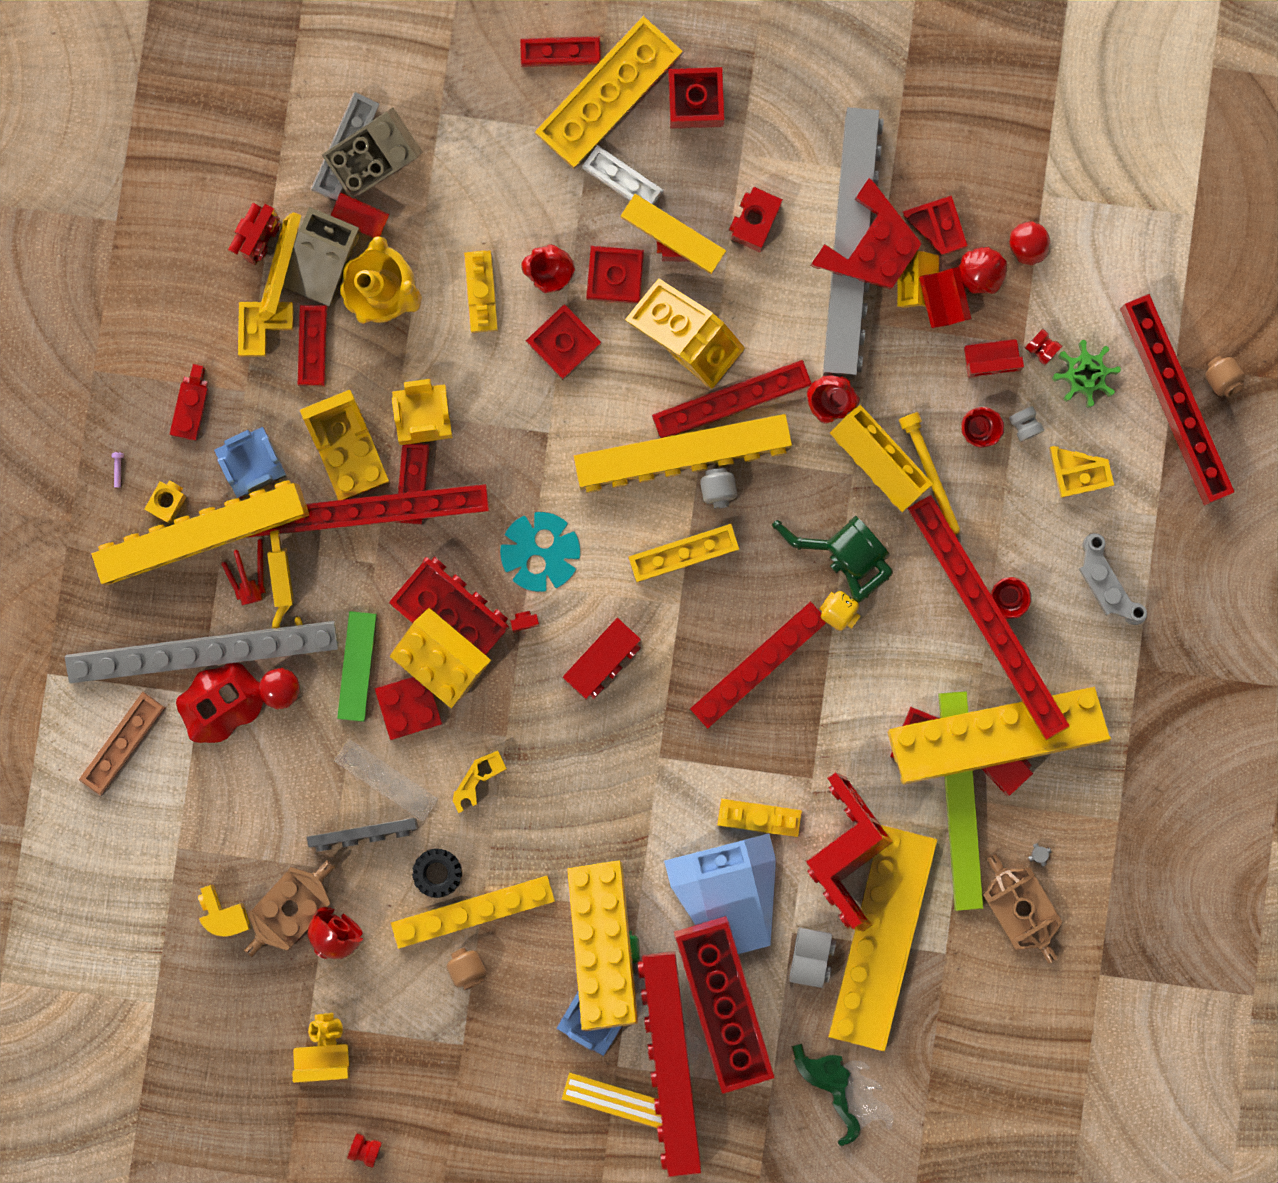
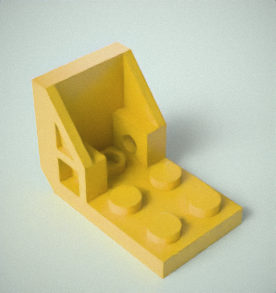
(687, 332)
(344, 445)

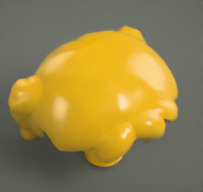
(379, 284)

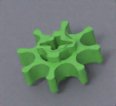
(1079, 383)

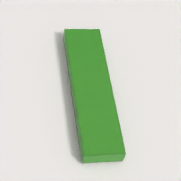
(357, 666)

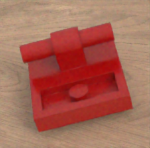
(256, 233)

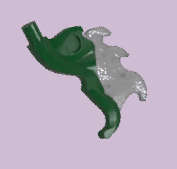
(850, 1090)

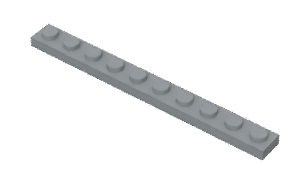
(201, 652)

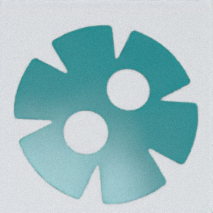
(562, 548)

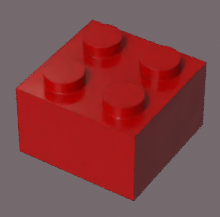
(696, 97)

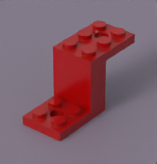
(848, 853)

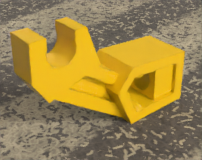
(467, 786)

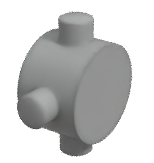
(1039, 854)

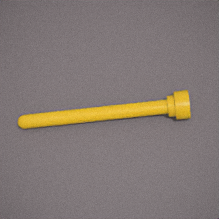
(912, 425)

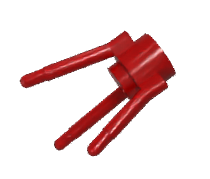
(248, 591)

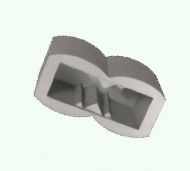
(811, 957)

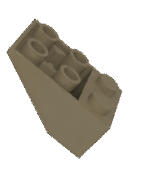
(372, 153)
(320, 255)

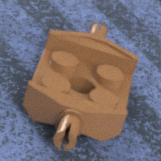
(1006, 892)
(271, 922)

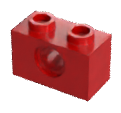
(755, 235)

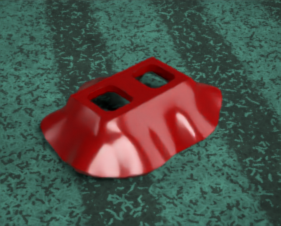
(228, 716)

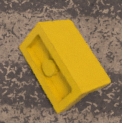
(909, 287)
(321, 1063)

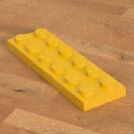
(608, 92)
(602, 946)

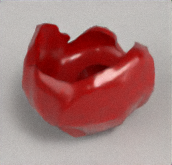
(548, 268)
(983, 270)
(831, 398)

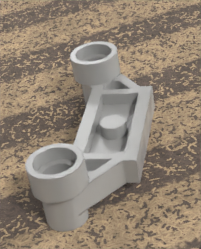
(1105, 583)

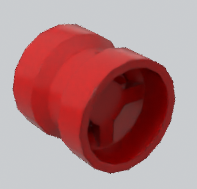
(1043, 347)
(364, 1150)

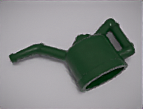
(852, 551)

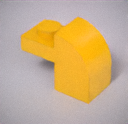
(219, 921)

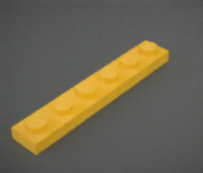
(472, 912)

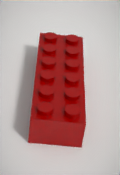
(724, 1004)

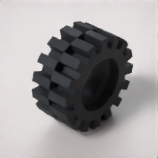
(420, 873)

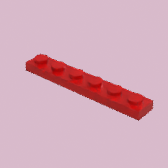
(758, 665)

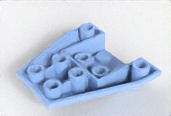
(731, 883)

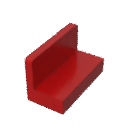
(945, 298)
(993, 358)

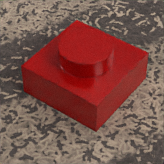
(524, 621)

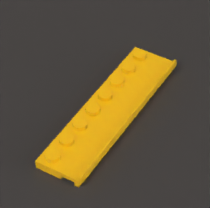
(993, 737)
(882, 951)

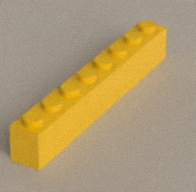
(683, 452)
(201, 533)

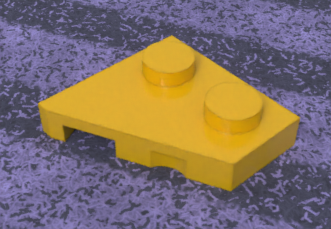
(1079, 472)

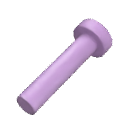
(117, 468)

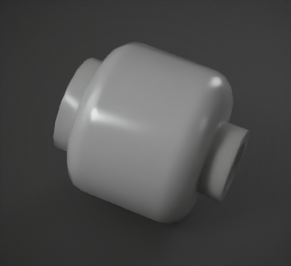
(718, 488)

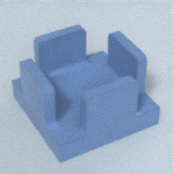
(249, 462)
(596, 1040)

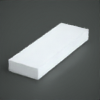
(620, 176)

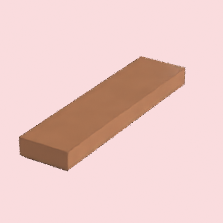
(122, 743)

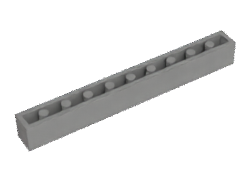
(852, 223)

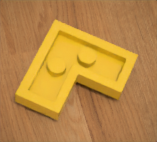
(253, 329)

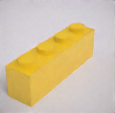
(881, 458)

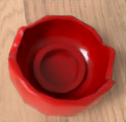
(1030, 243)
(982, 427)
(1012, 597)
(279, 688)

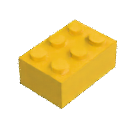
(440, 658)

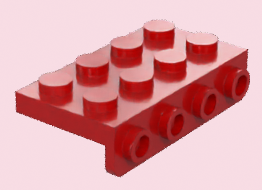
(450, 600)

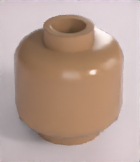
(1225, 376)
(466, 969)

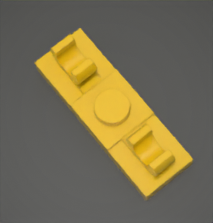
(481, 291)
(759, 817)

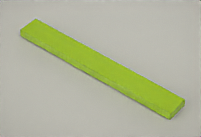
(962, 821)

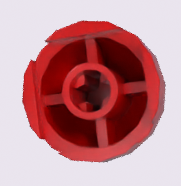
(332, 935)

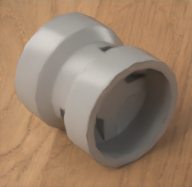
(1029, 429)

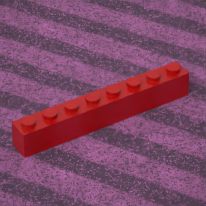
(1176, 399)
(671, 1064)

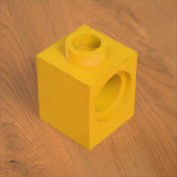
(166, 514)

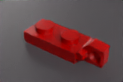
(190, 405)

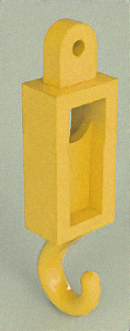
(280, 579)

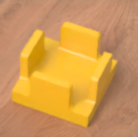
(421, 412)

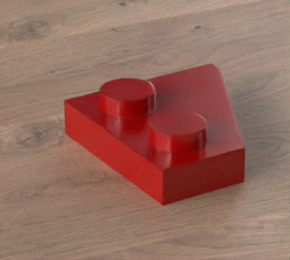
(939, 224)

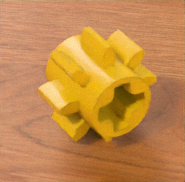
(325, 1029)

